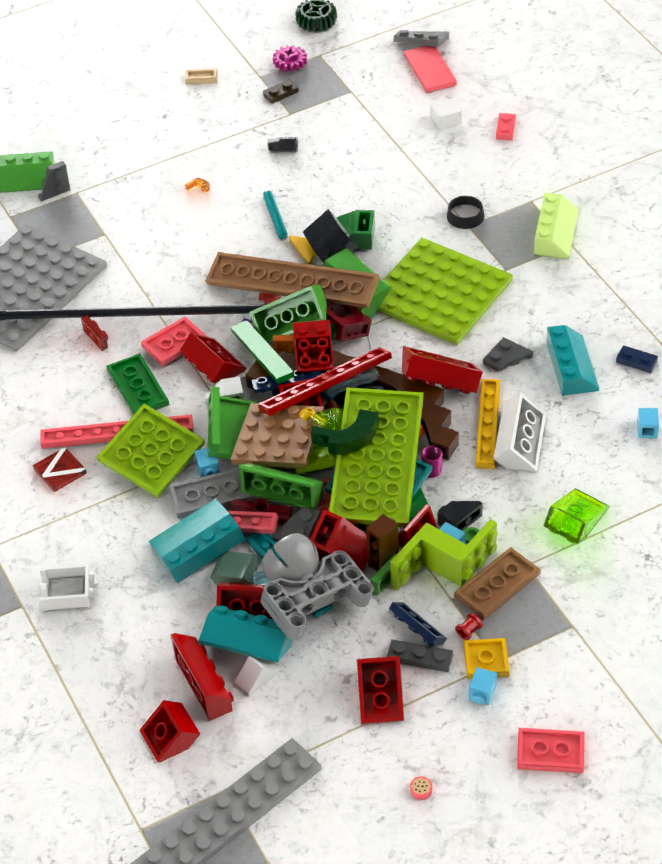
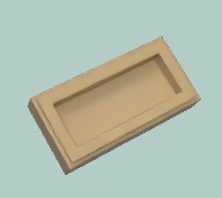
(201, 76)

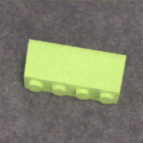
(555, 227)

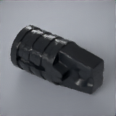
(283, 144)

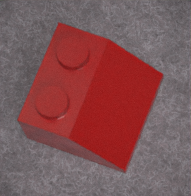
(169, 730)

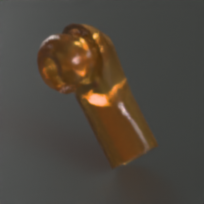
(198, 183)

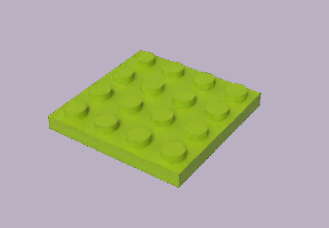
(150, 450)

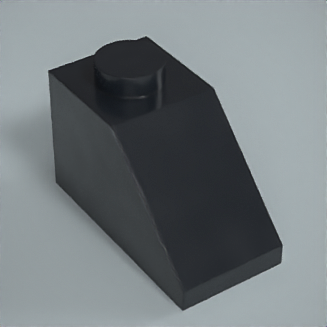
(460, 513)

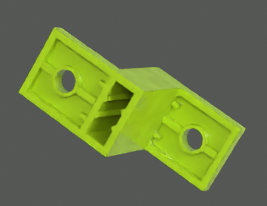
(443, 555)

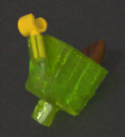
(329, 418)

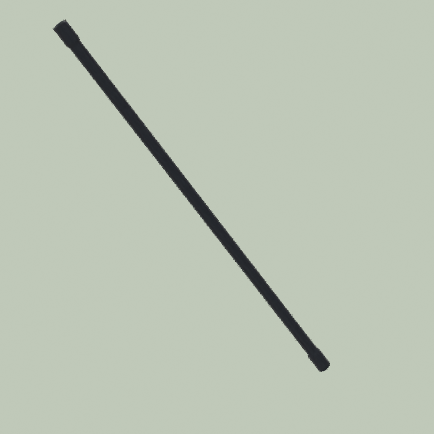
(129, 311)

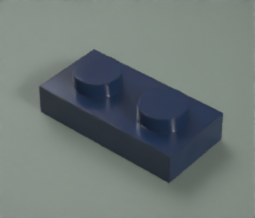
(637, 359)

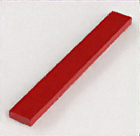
(324, 381)

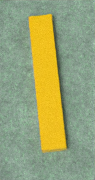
(487, 423)

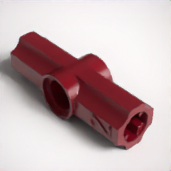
(262, 505)

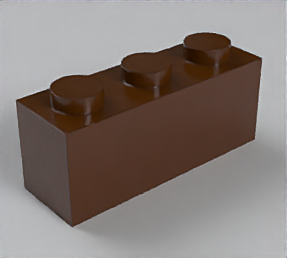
(381, 541)

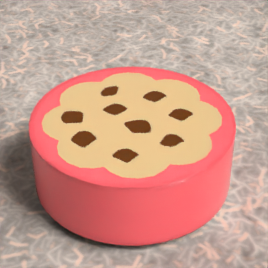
(421, 788)

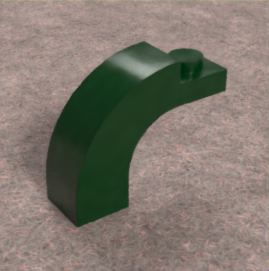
(350, 439)

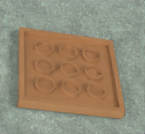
(275, 439)

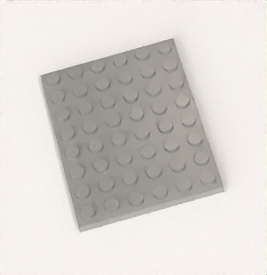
(39, 275)

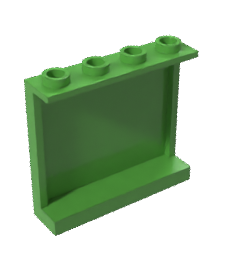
(224, 423)

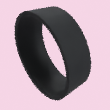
(469, 222)

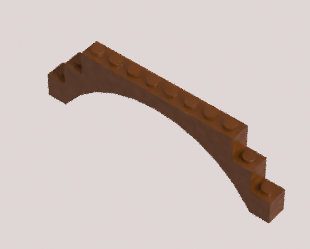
(434, 418)

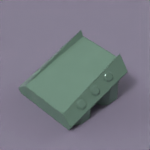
(235, 568)

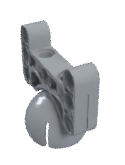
(306, 584)

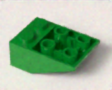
(360, 226)

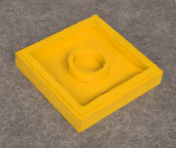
(486, 654)

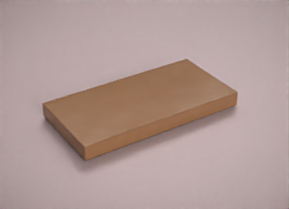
(497, 583)

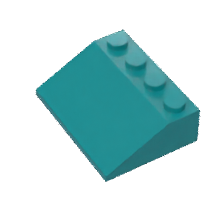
(197, 540)

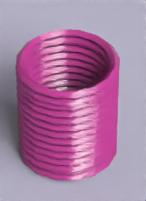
(433, 457)

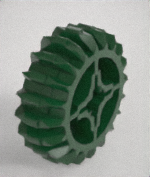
(316, 15)

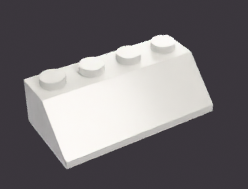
(520, 434)

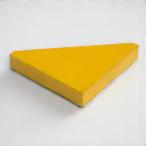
(303, 248)

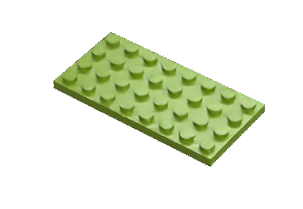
(383, 472)

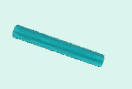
(275, 214)

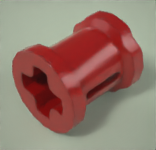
(469, 626)

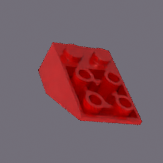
(313, 346)
(336, 534)

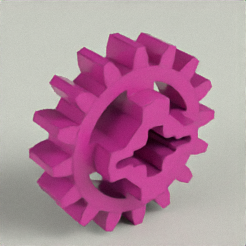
(289, 58)

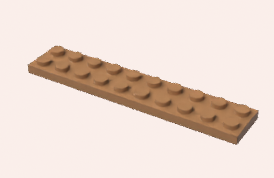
(286, 278)

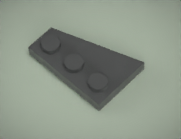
(426, 38)

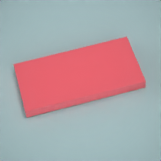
(430, 68)

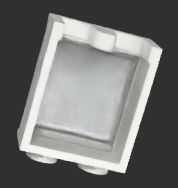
(66, 587)

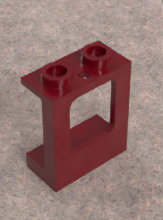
(348, 327)

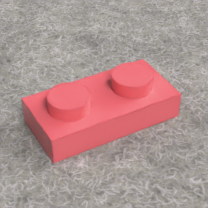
(505, 126)

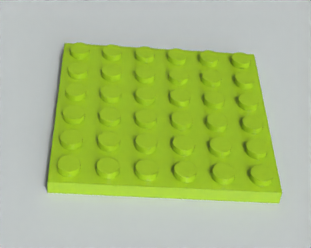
(442, 290)

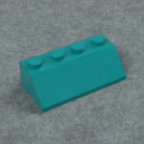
(570, 361)
(244, 634)

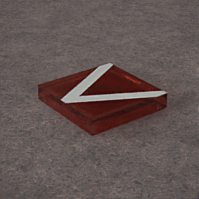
(59, 469)

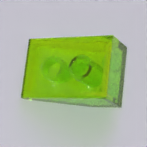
(575, 515)

